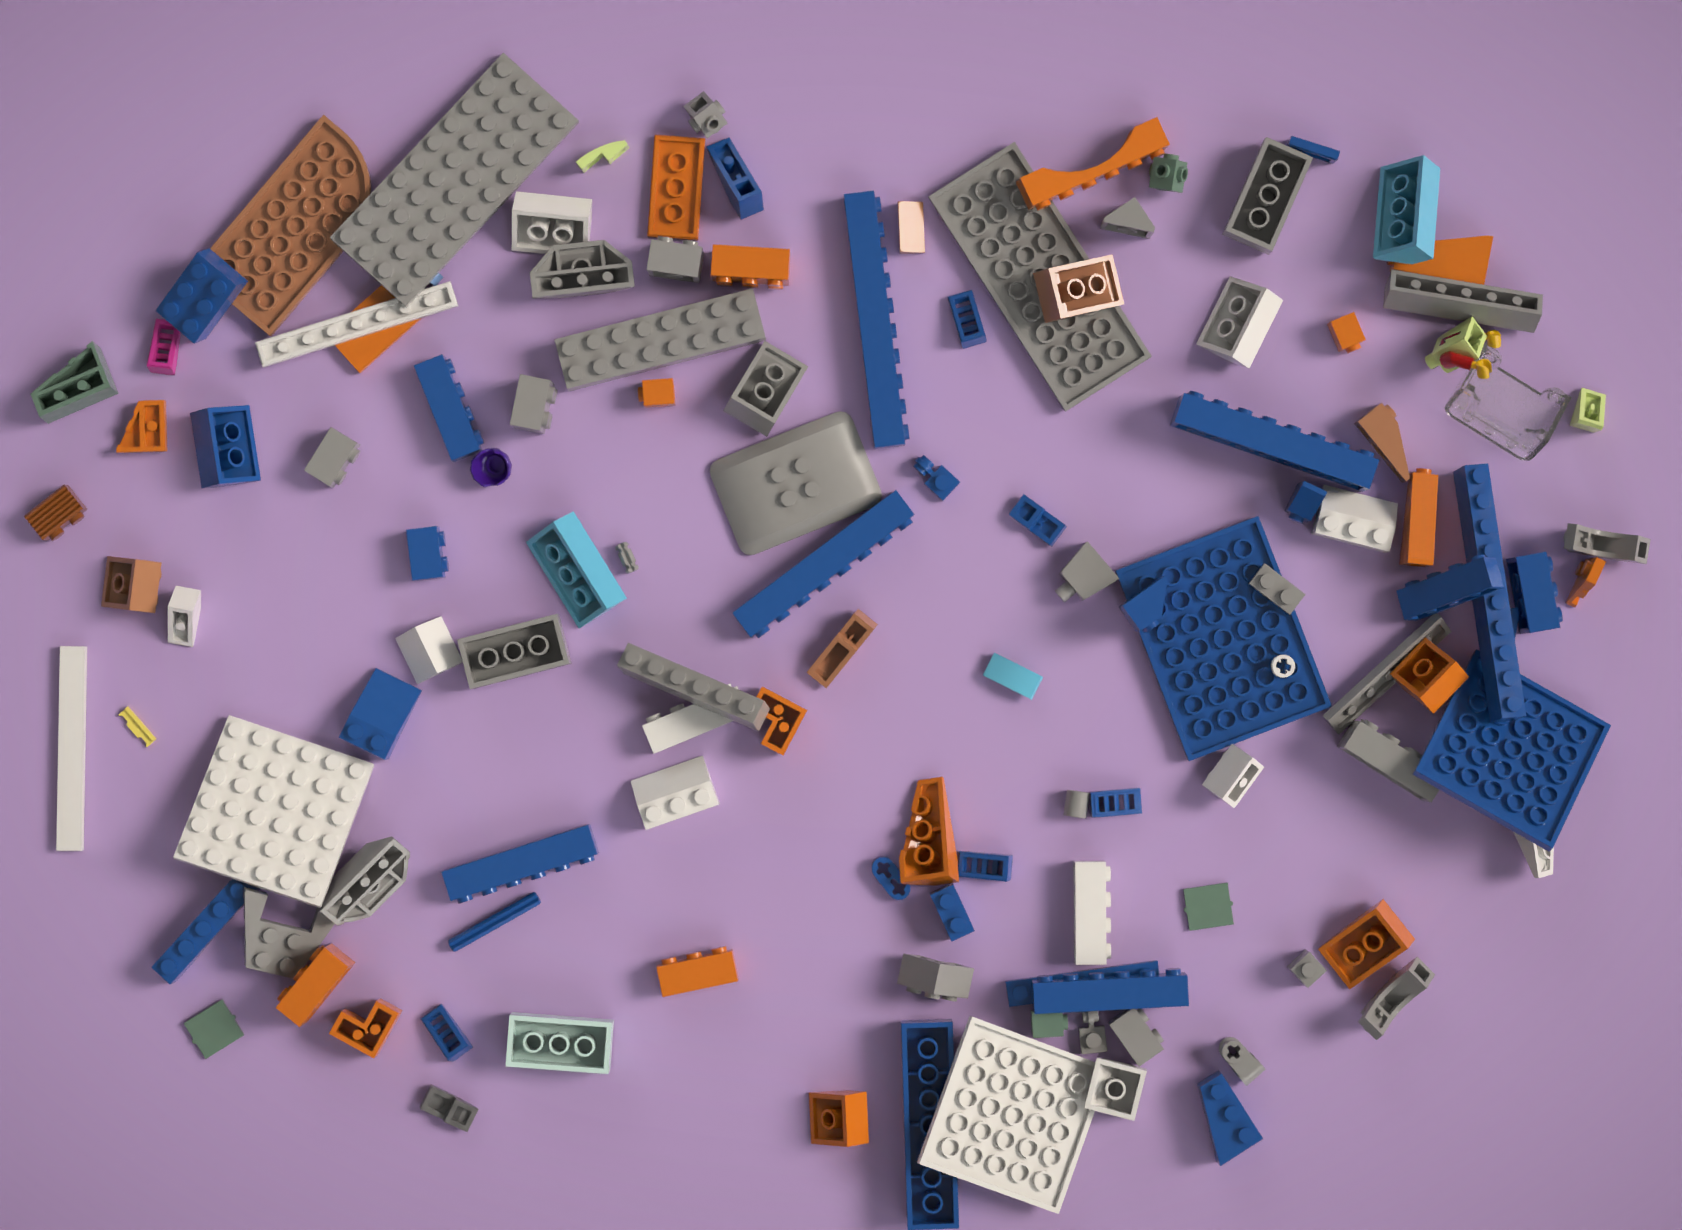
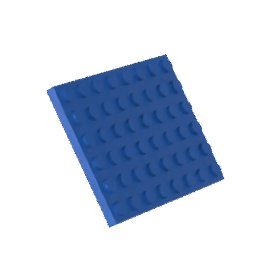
(1220, 641)

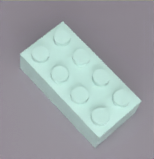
(559, 1043)

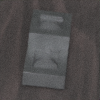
(449, 1108)

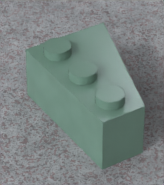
(76, 386)

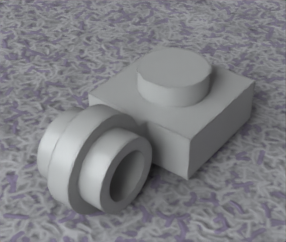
(1092, 1037)

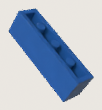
(448, 407)
(1449, 588)

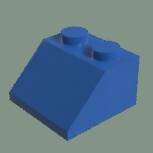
(1146, 606)

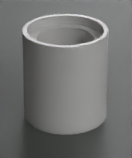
(1076, 804)

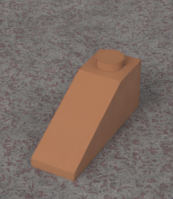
(1384, 435)

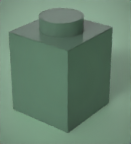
(1048, 1024)

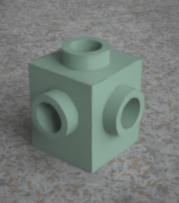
(1168, 173)

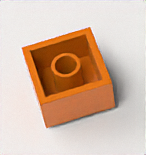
(1429, 675)

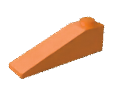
(929, 845)

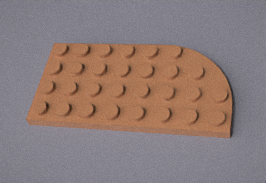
(286, 228)

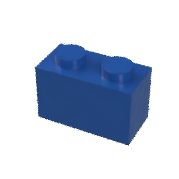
(426, 553)
(952, 912)

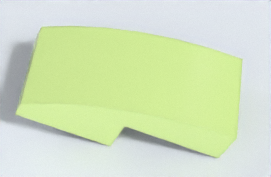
(609, 151)

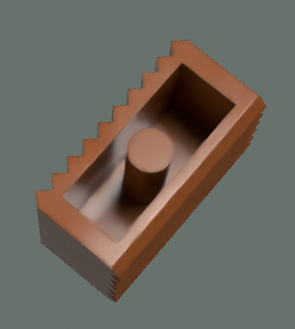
(56, 513)

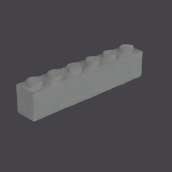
(1463, 300)
(693, 687)

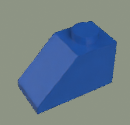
(1304, 502)

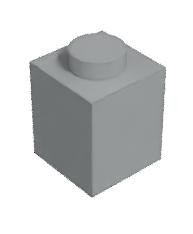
(1306, 968)

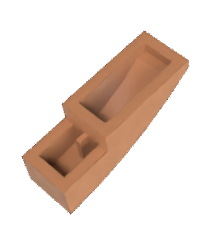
(842, 648)

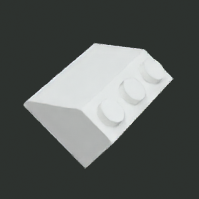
(548, 221)
(1239, 321)
(1356, 519)
(674, 792)

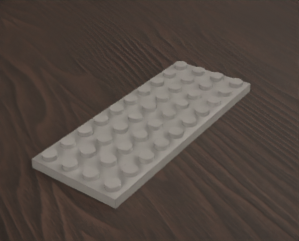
(454, 180)
(1005, 250)

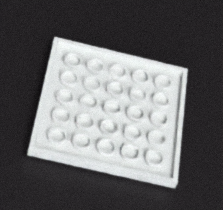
(274, 811)
(1011, 1115)

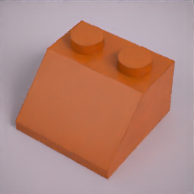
(839, 1118)

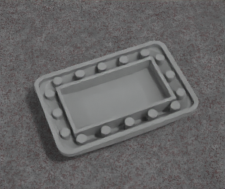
(795, 483)

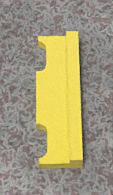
(137, 726)

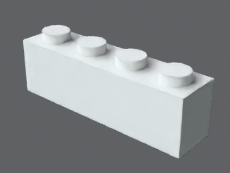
(681, 725)
(1090, 912)

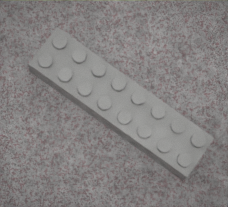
(660, 340)

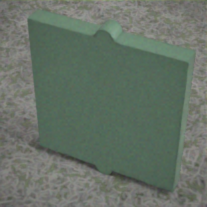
(1208, 906)
(214, 1029)

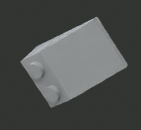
(765, 388)

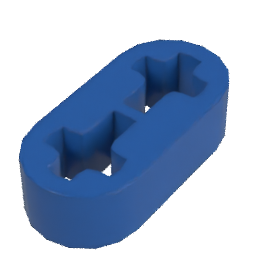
(886, 882)

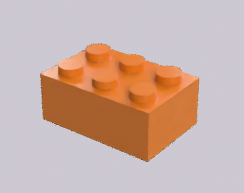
(750, 266)
(314, 984)

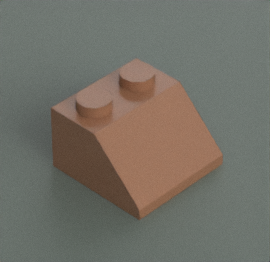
(131, 584)

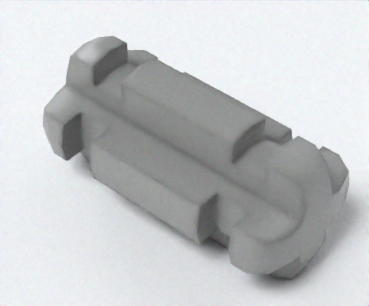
(627, 557)

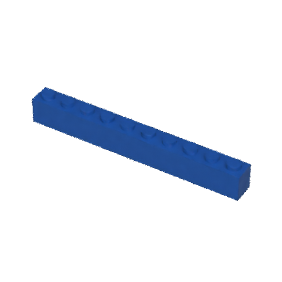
(874, 319)
(1492, 610)

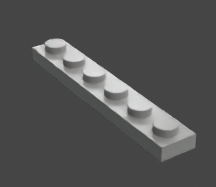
(1379, 679)

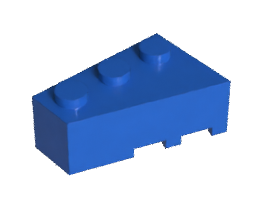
(1226, 1119)

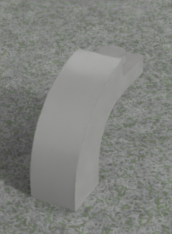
(1606, 544)
(1394, 996)

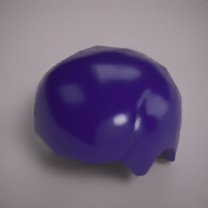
(490, 467)

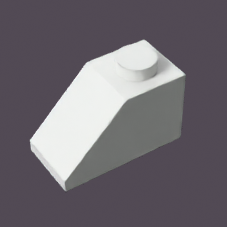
(183, 615)

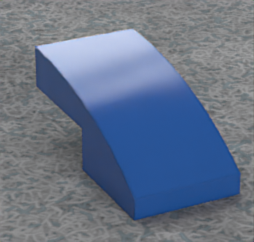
(1037, 520)

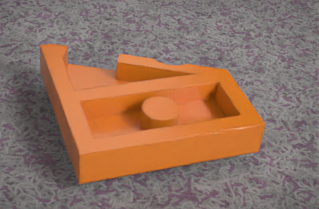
(146, 429)
(1587, 576)

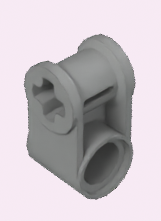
(1242, 1062)

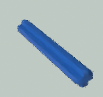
(494, 922)

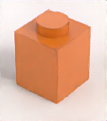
(1346, 333)
(657, 393)

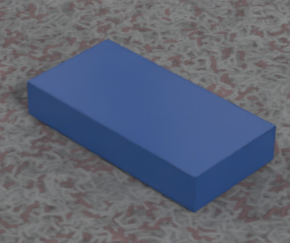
(1314, 150)

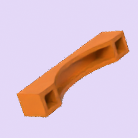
(1046, 184)

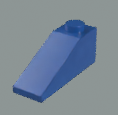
(736, 178)

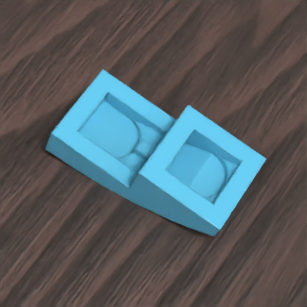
(1013, 676)

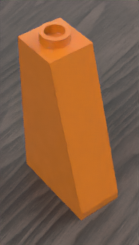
(1454, 259)
(1419, 519)

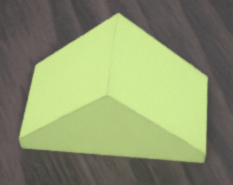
(1589, 411)

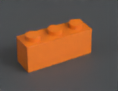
(697, 971)

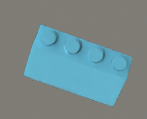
(1407, 211)
(576, 569)

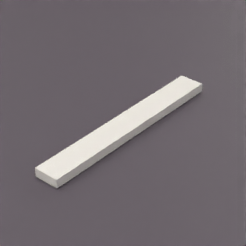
(354, 325)
(71, 748)

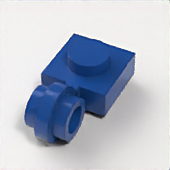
(940, 482)

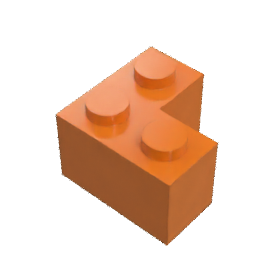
(785, 720)
(370, 1033)

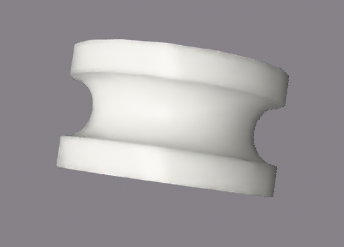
(1289, 661)

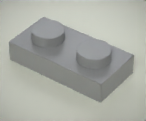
(1276, 589)

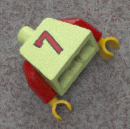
(1462, 347)

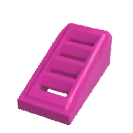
(163, 368)

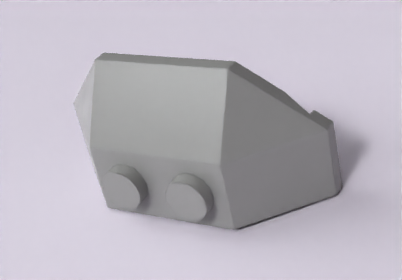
(581, 271)
(366, 881)

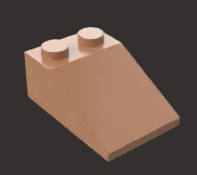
(1078, 288)

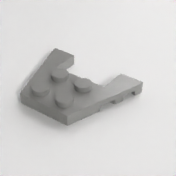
(275, 945)

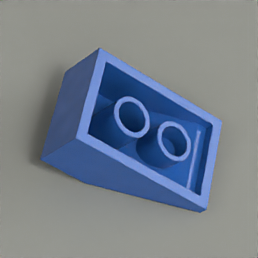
(380, 714)

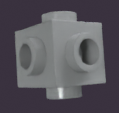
(705, 115)

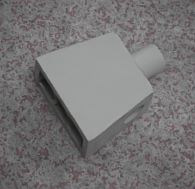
(1085, 574)

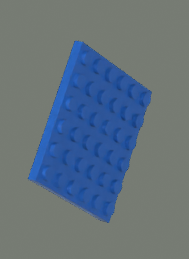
(1518, 769)

